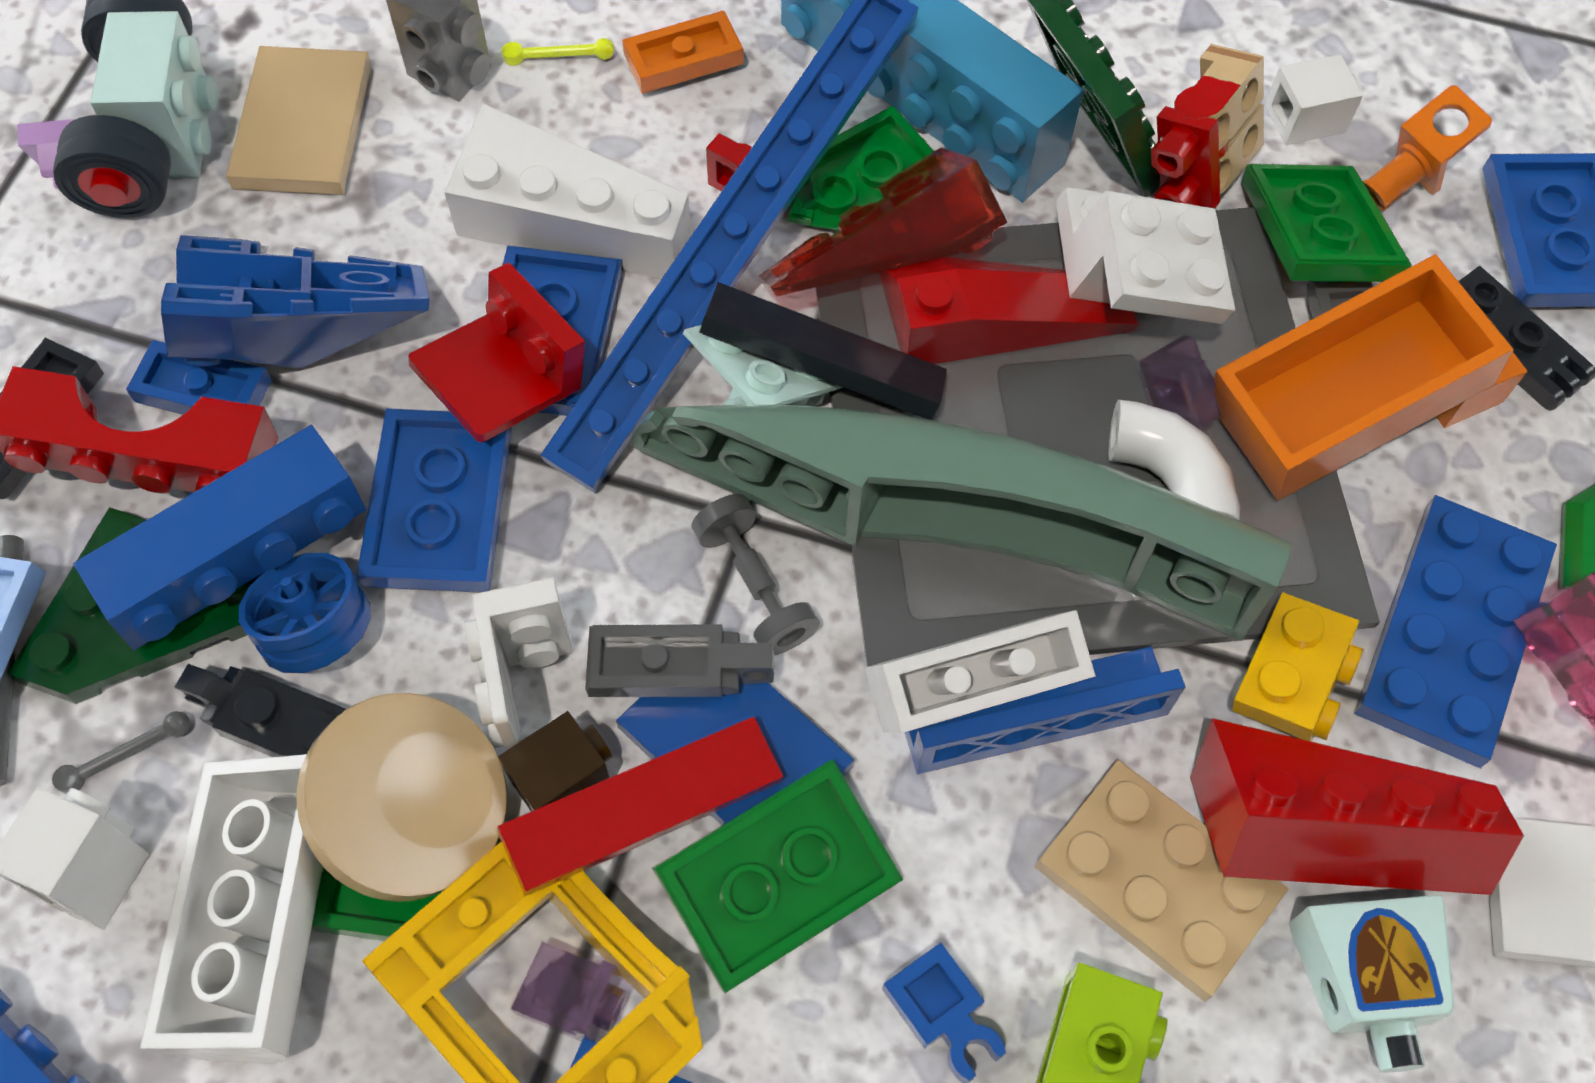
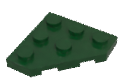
(79, 650)

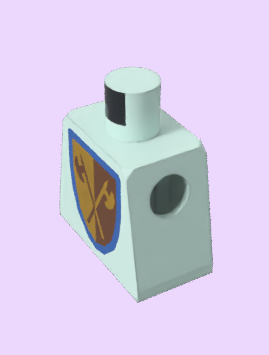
(1379, 971)

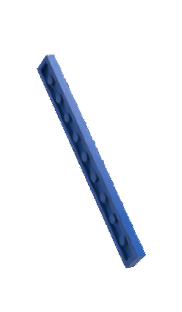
(727, 239)

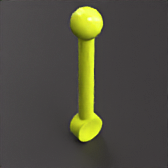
(514, 53)

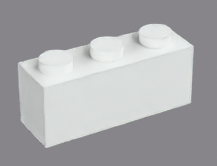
(979, 672)

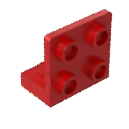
(505, 361)

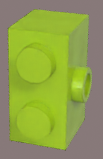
(1102, 1029)

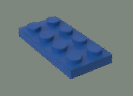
(1452, 632)

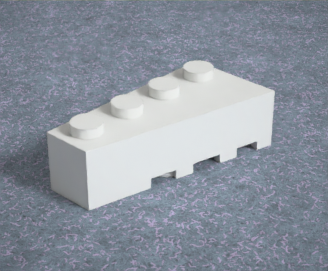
(556, 196)

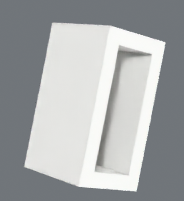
(72, 855)

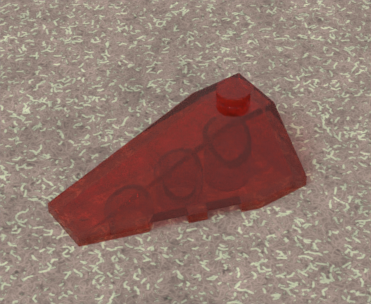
(924, 215)

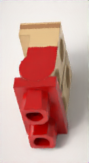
(1205, 134)

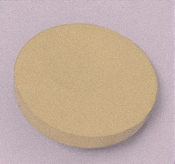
(401, 796)

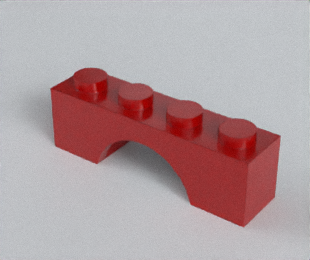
(55, 427)

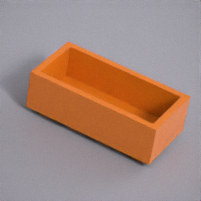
(1359, 376)

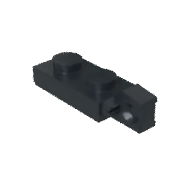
(258, 710)

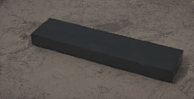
(824, 351)

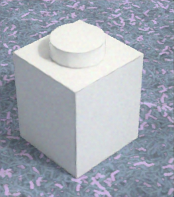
(1313, 99)

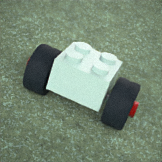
(147, 106)

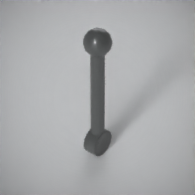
(68, 776)

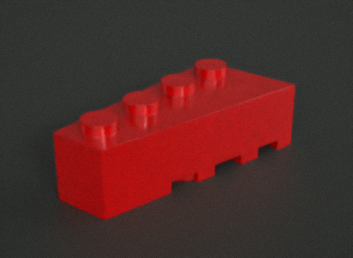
(1346, 817)

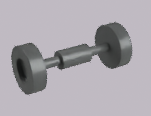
(724, 523)

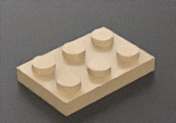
(1158, 881)

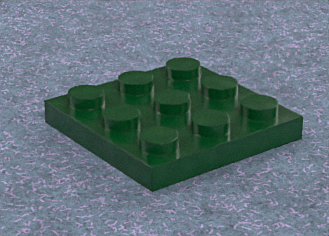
(1108, 103)

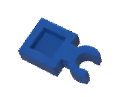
(938, 1003)

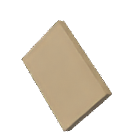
(300, 120)

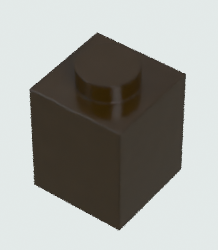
(556, 761)

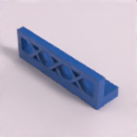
(1123, 692)

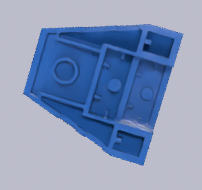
(280, 306)

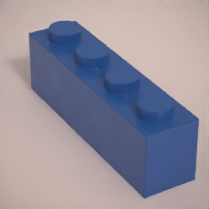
(220, 538)

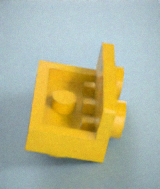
(1298, 669)

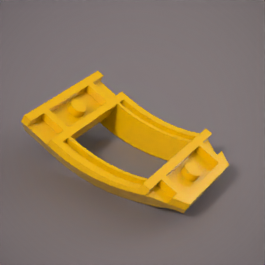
(477, 915)

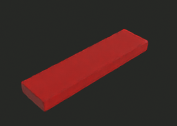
(638, 805)

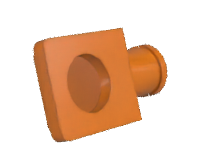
(1424, 151)

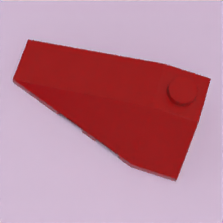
(985, 308)

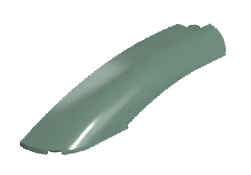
(980, 491)

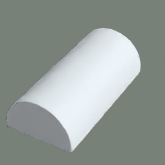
(237, 919)

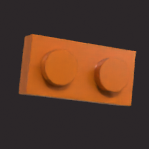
(683, 51)

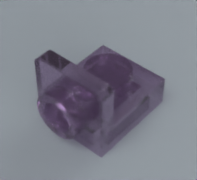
(1181, 381)
(570, 993)

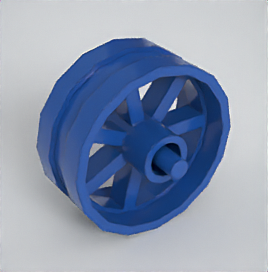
(303, 608)

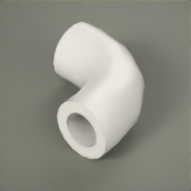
(1175, 453)

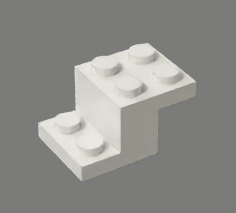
(1144, 255)

